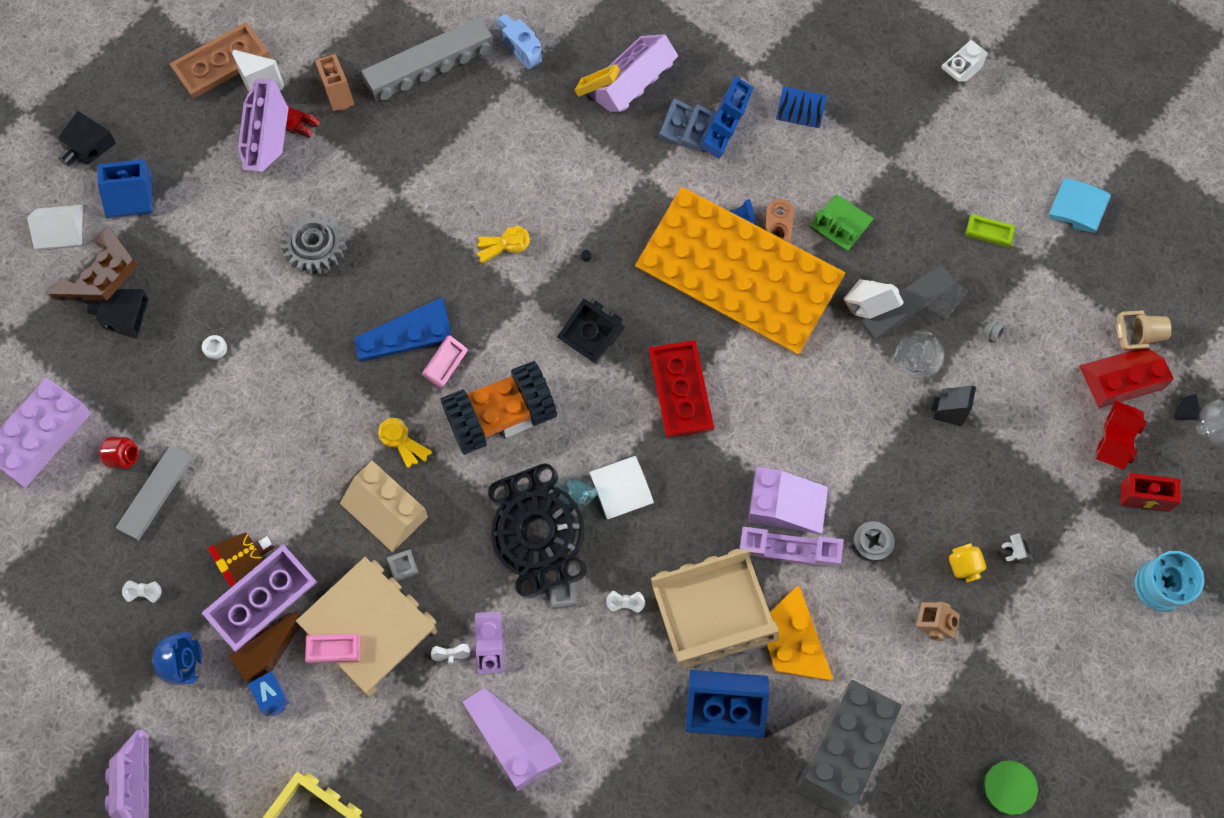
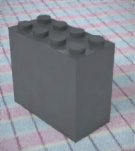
(848, 749)

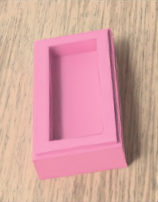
(444, 361)
(332, 648)

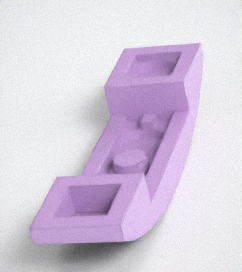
(792, 549)

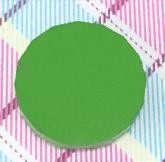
(1010, 788)

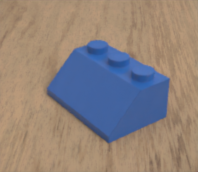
(727, 703)

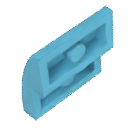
(1080, 205)

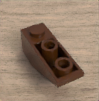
(265, 651)

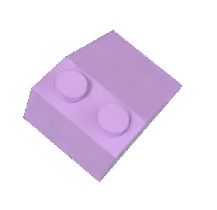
(787, 501)

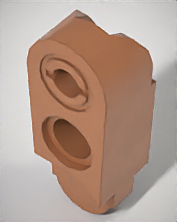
(779, 224)

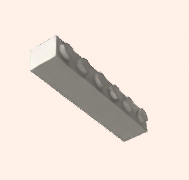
(428, 59)

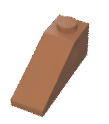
(334, 82)

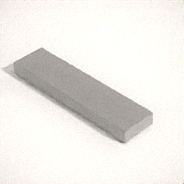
(154, 492)

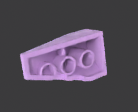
(516, 744)

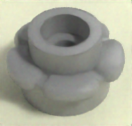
(994, 331)

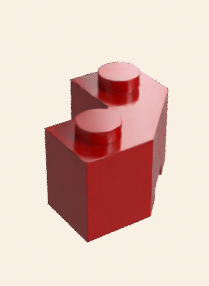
(1119, 434)

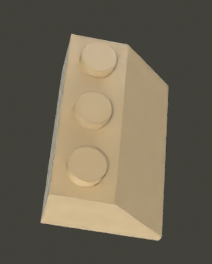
(383, 506)

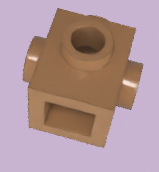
(938, 620)

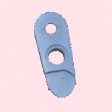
(520, 40)

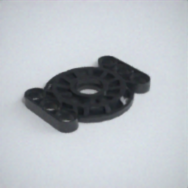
(522, 508)

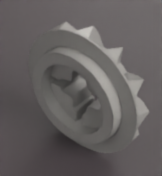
(871, 530)

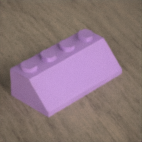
(639, 68)
(259, 598)

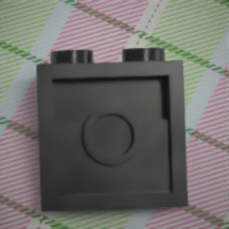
(591, 330)

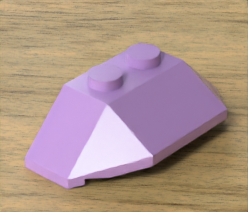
(262, 126)
(129, 779)

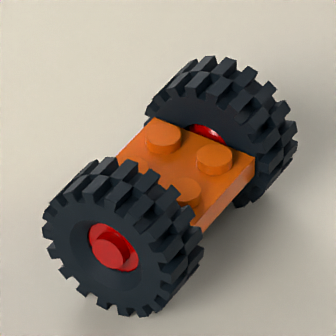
(499, 406)

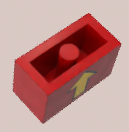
(1150, 492)

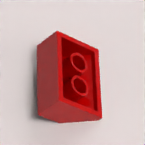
(1126, 376)

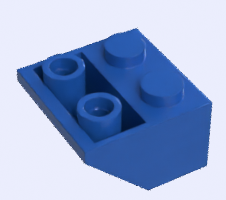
(125, 188)

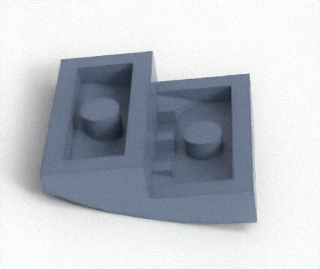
(686, 125)

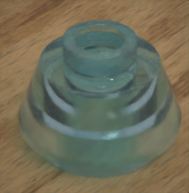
(580, 492)

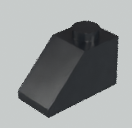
(953, 404)

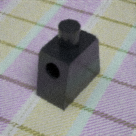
(84, 140)
(121, 312)

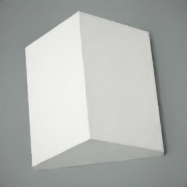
(256, 67)
(56, 227)

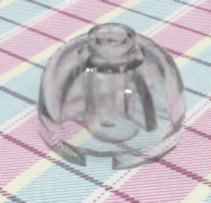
(919, 355)
(1212, 422)

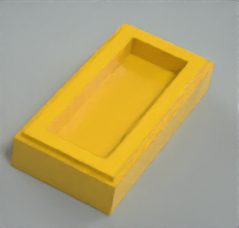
(597, 80)

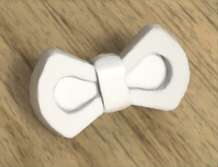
(150, 591)
(634, 602)
(460, 652)

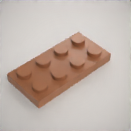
(214, 61)

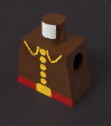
(239, 556)

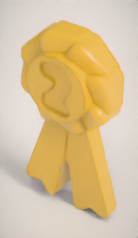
(513, 240)
(394, 433)

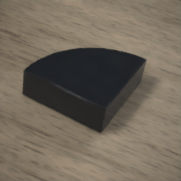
(1188, 409)

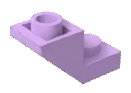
(489, 642)

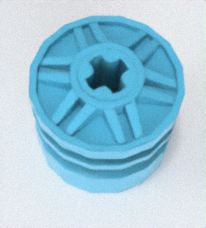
(1182, 577)

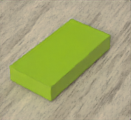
(990, 230)

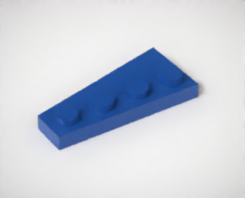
(410, 332)

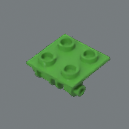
(841, 222)

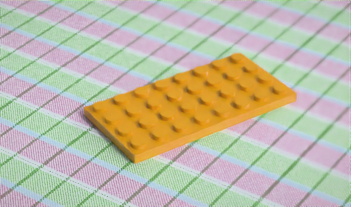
(740, 270)

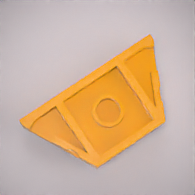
(798, 644)

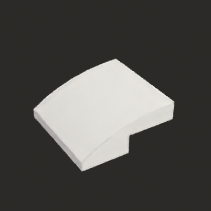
(621, 487)

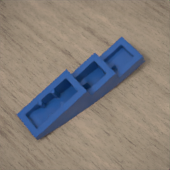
(727, 117)

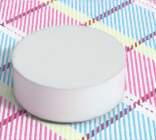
(214, 347)

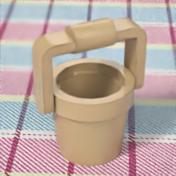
(1145, 328)

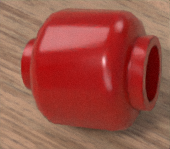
(118, 452)

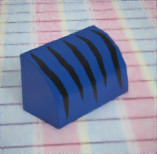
(801, 107)

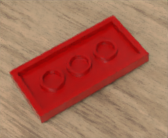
(681, 389)

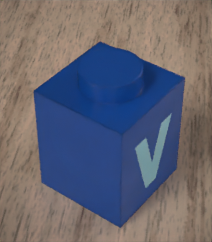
(269, 694)

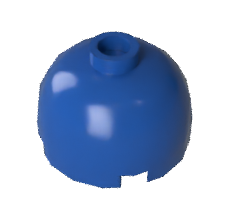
(174, 654)

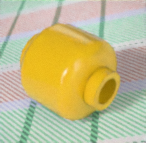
(967, 562)

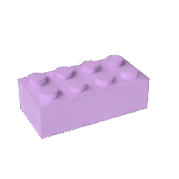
(38, 431)

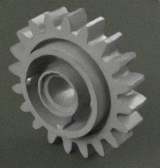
(298, 241)

